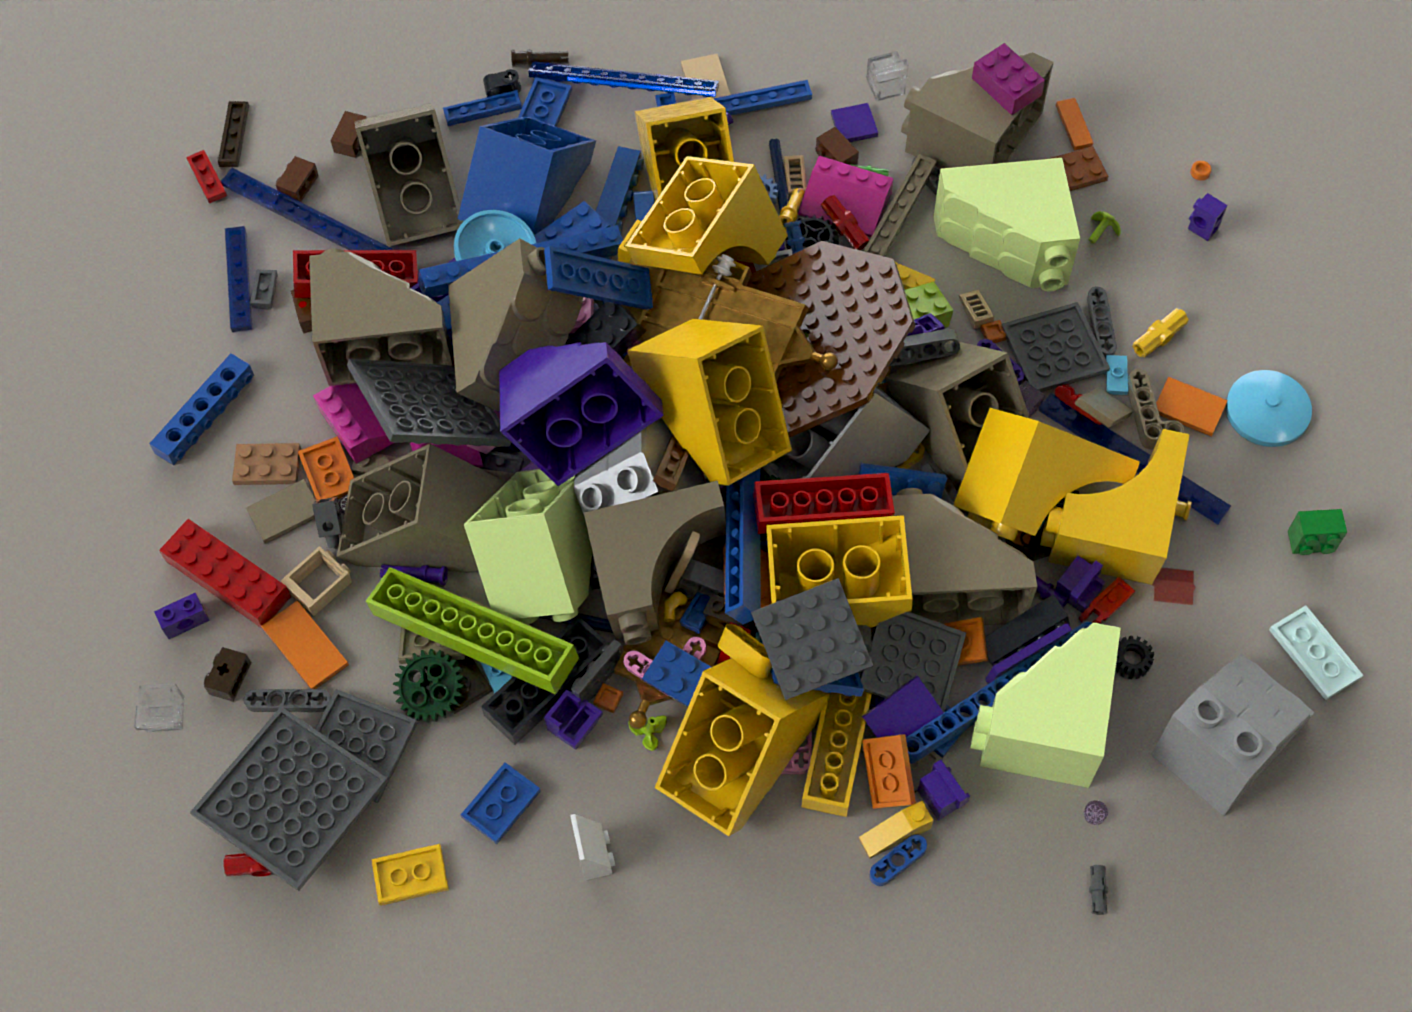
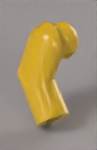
(671, 603)

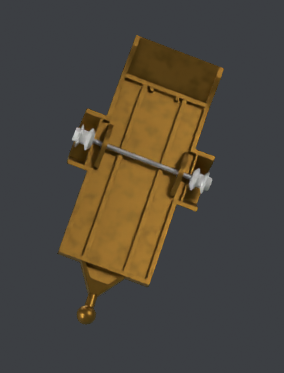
(723, 297)

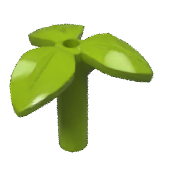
(1106, 220)
(653, 725)

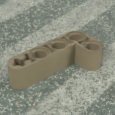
(1147, 409)

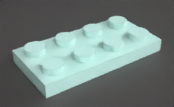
(1316, 652)

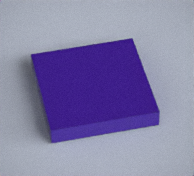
(855, 122)

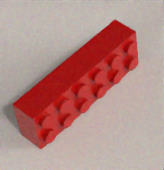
(394, 262)
(822, 499)
(225, 573)

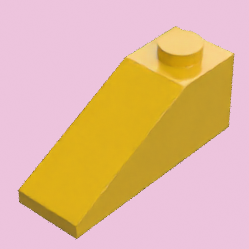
(897, 829)

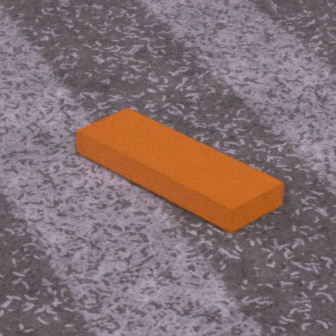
(1074, 124)

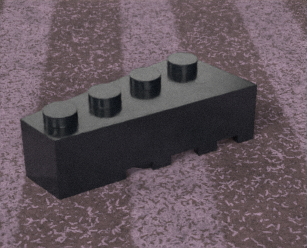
(1025, 629)

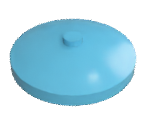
(489, 233)
(1268, 408)

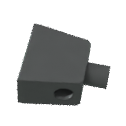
(324, 511)

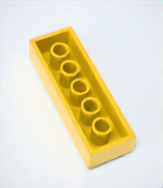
(836, 753)

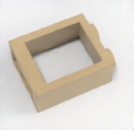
(305, 568)

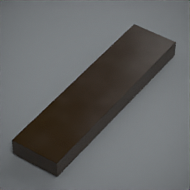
(233, 134)

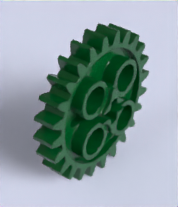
(410, 690)

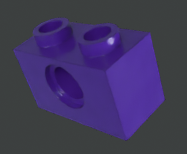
(1207, 216)
(181, 616)

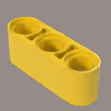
(745, 650)

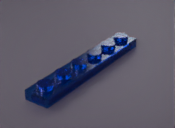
(238, 279)

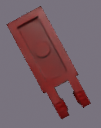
(1067, 394)
(1108, 601)

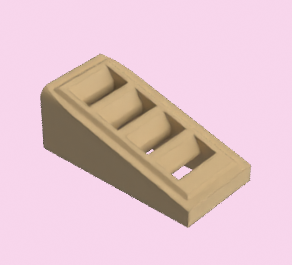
(791, 161)
(975, 321)

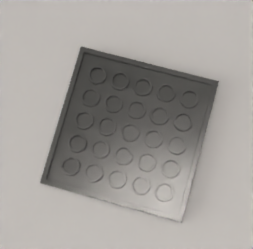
(423, 406)
(289, 798)

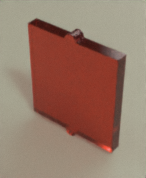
(1174, 586)

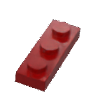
(206, 176)

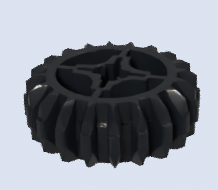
(817, 230)

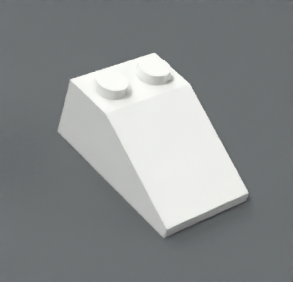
(592, 847)

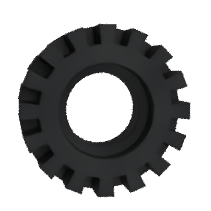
(1139, 647)

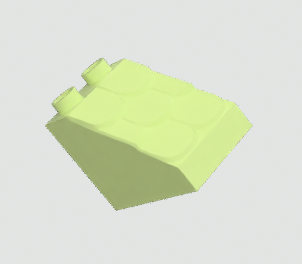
(1011, 219)
(532, 548)
(1055, 714)

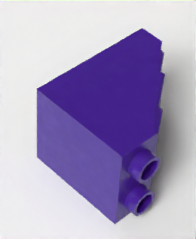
(572, 405)

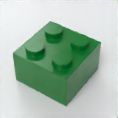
(1317, 531)

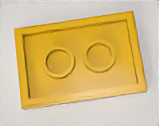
(409, 874)

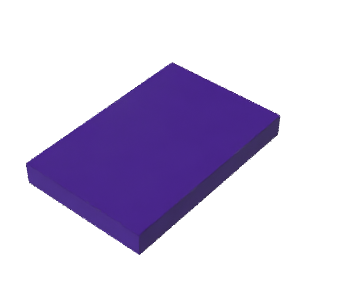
(903, 711)

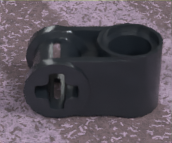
(500, 82)

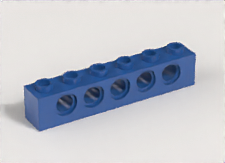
(192, 413)

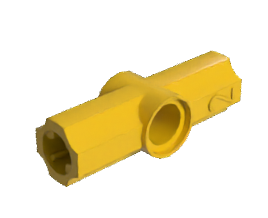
(1160, 333)

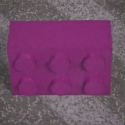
(1008, 78)

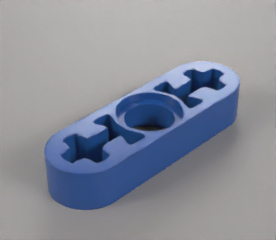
(915, 854)

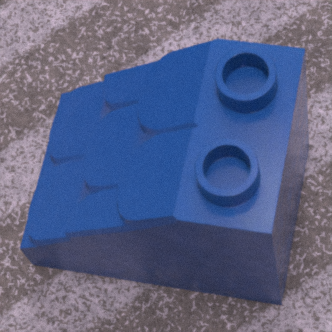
(525, 170)

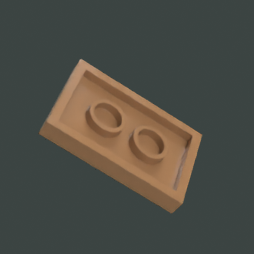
(266, 464)

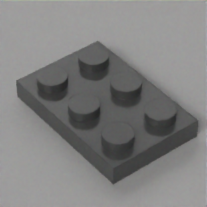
(598, 672)

